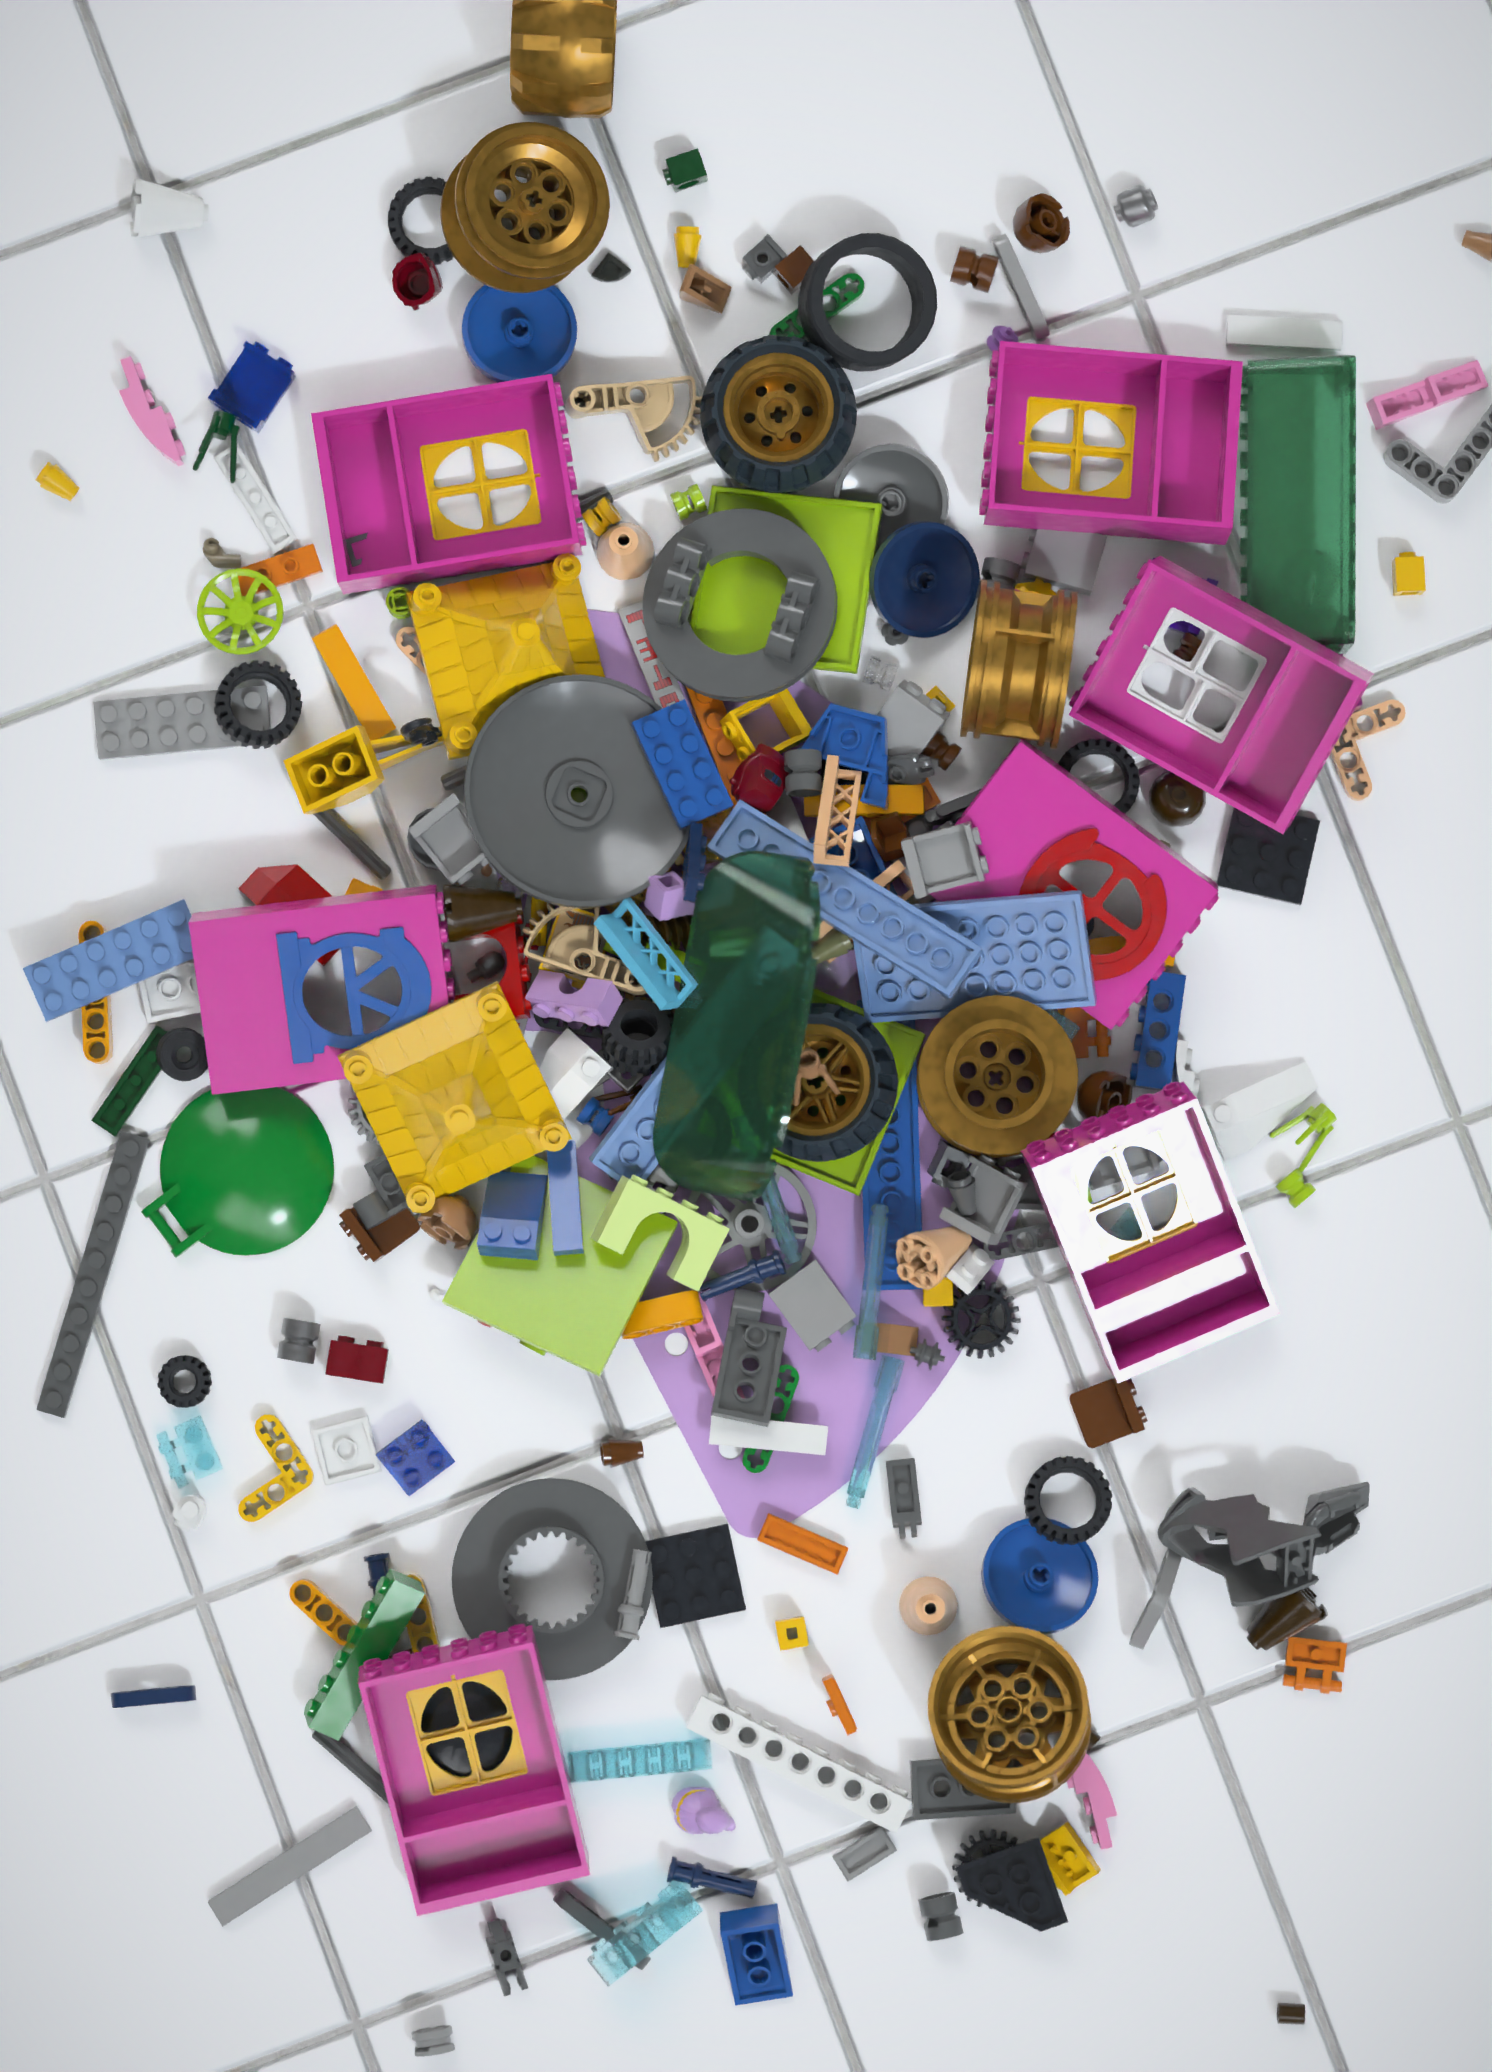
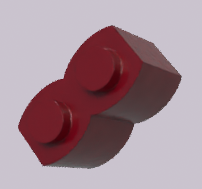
(357, 1360)

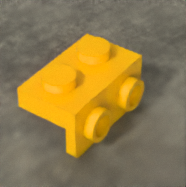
(1068, 1858)

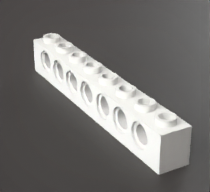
(889, 1816)

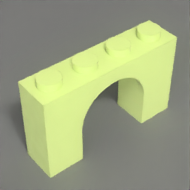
(700, 1234)

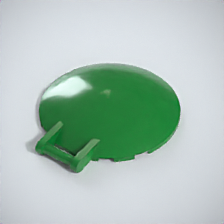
(243, 1172)

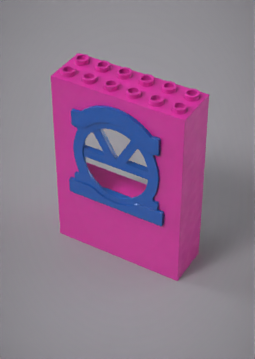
(254, 971)

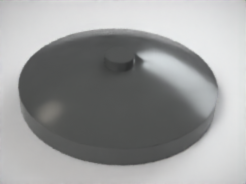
(900, 480)

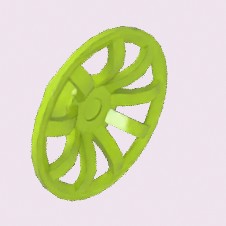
(240, 611)

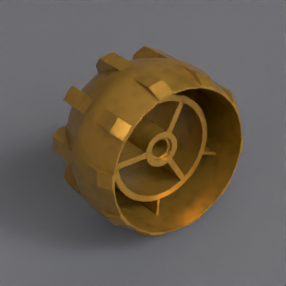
(563, 57)

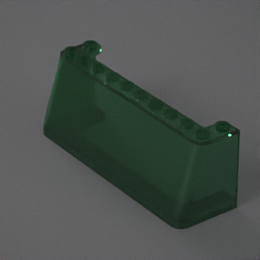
(1301, 494)

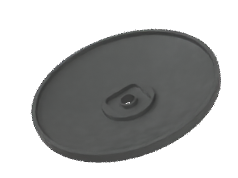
(521, 803)

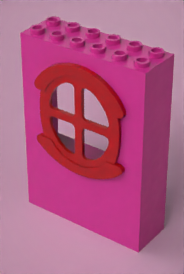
(1043, 817)

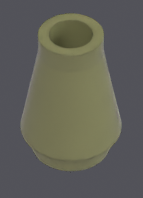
(831, 946)

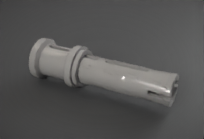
(631, 1608)

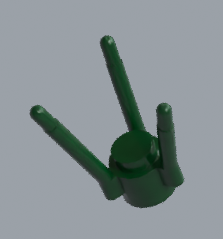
(220, 427)

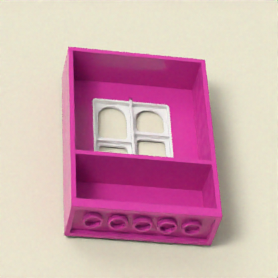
(1280, 721)

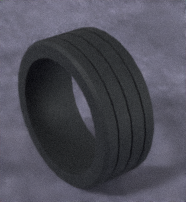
(913, 271)

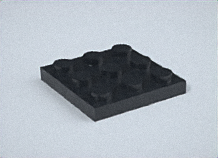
(1265, 861)
(695, 1576)

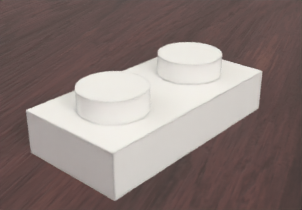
(970, 1269)

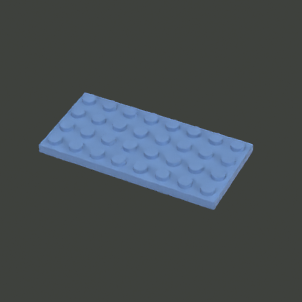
(1030, 948)

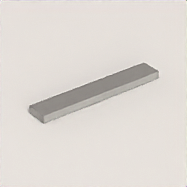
(289, 1866)

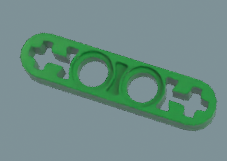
(850, 298)
(774, 1417)

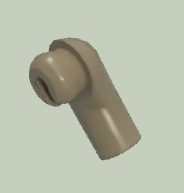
(218, 557)

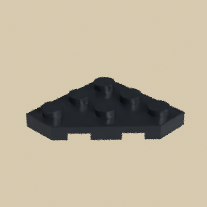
(1015, 1884)

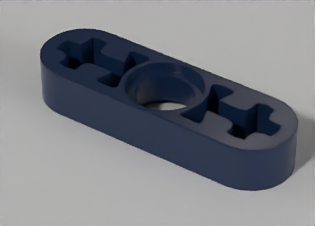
(153, 1696)

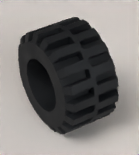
(632, 1054)

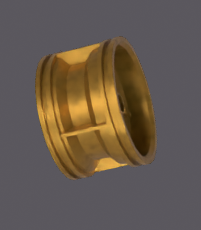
(1019, 664)
(973, 1664)

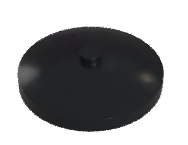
(452, 1753)

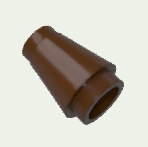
(620, 1452)

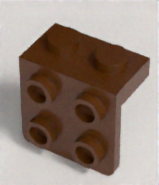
(382, 1238)
(1107, 1411)

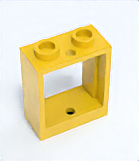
(785, 710)

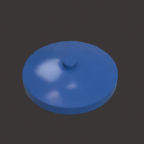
(519, 333)
(1037, 1580)

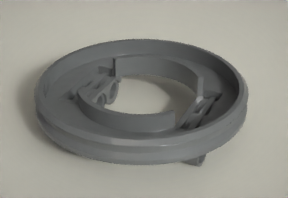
(802, 619)

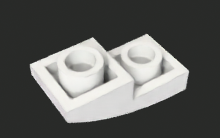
(1183, 1057)

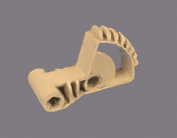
(644, 416)
(579, 941)

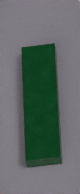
(131, 1086)

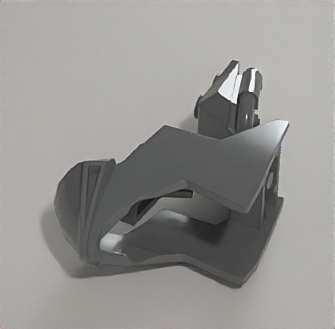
(1251, 1534)

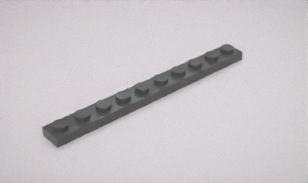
(93, 1274)

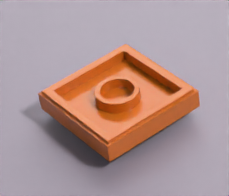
(838, 1705)

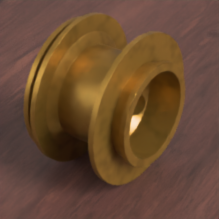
(558, 176)
(1008, 1025)

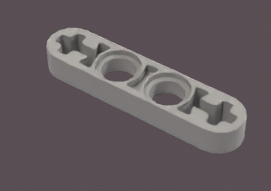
(1020, 287)

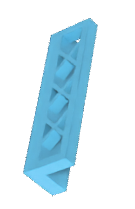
(639, 961)

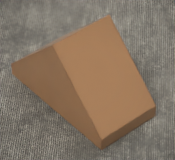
(704, 290)
(896, 1339)

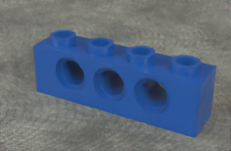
(1155, 1078)

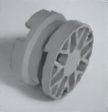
(433, 2041)

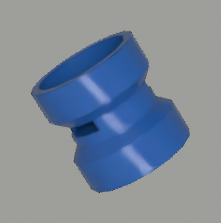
(600, 1121)

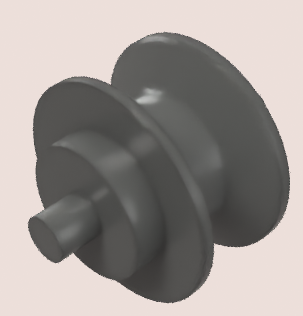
(927, 1354)

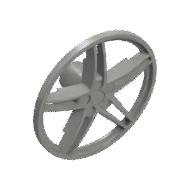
(751, 1226)

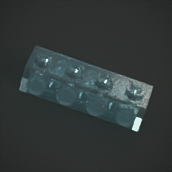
(644, 1934)

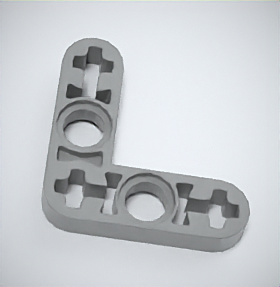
(1157, 1601)

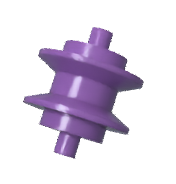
(1000, 333)

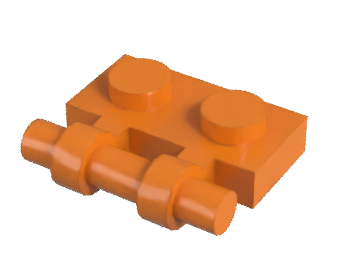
(1081, 1040)
(1318, 1655)

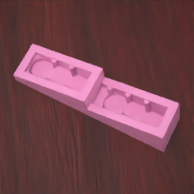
(1426, 394)
(707, 1347)

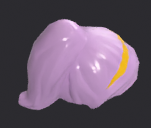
(700, 1812)

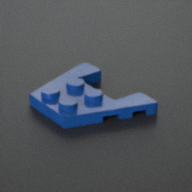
(861, 745)

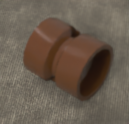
(974, 269)

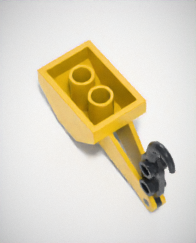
(347, 766)

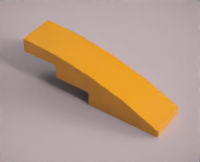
(353, 682)
(903, 799)

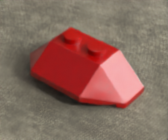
(281, 885)

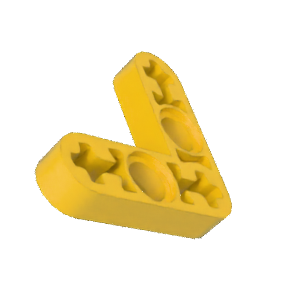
(284, 1479)

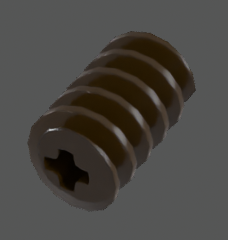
(672, 930)

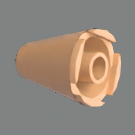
(628, 560)
(918, 1595)

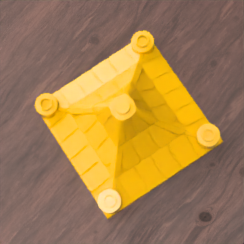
(498, 637)
(454, 1097)

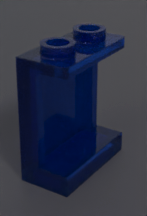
(253, 386)

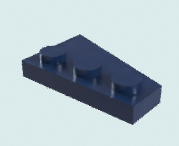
(694, 862)

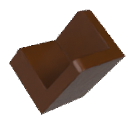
(793, 269)
(887, 835)

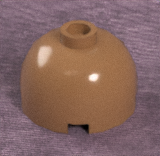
(450, 1220)

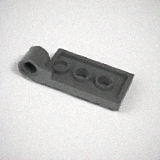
(386, 1201)
(743, 1340)
(955, 1803)

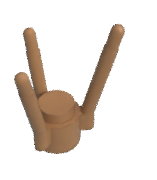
(810, 1068)

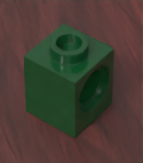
(685, 170)

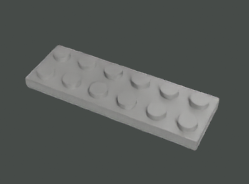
(174, 722)

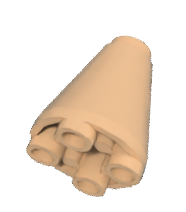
(930, 1254)

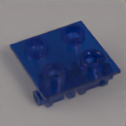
(415, 1457)

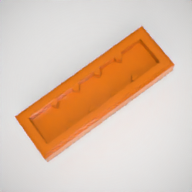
(284, 568)
(802, 1543)

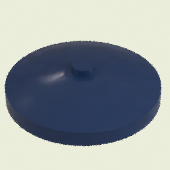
(924, 579)

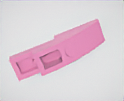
(154, 422)
(1099, 1800)

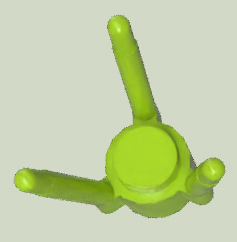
(1319, 1120)

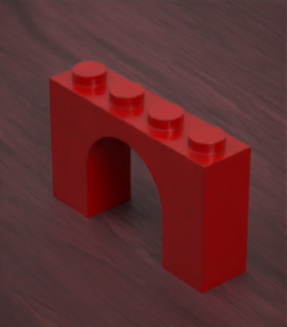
(517, 972)

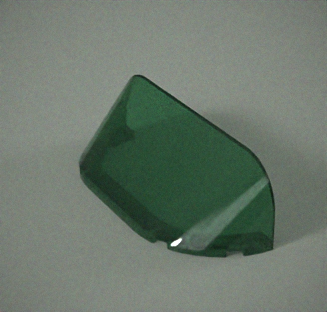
(741, 1027)

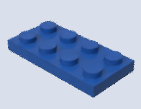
(682, 764)

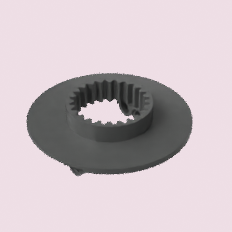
(544, 1506)

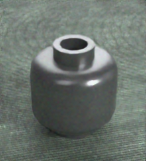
(1136, 206)

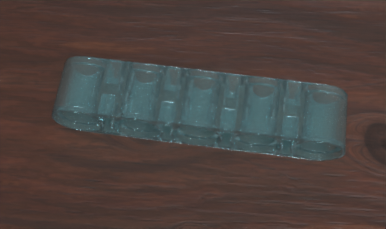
(639, 1760)

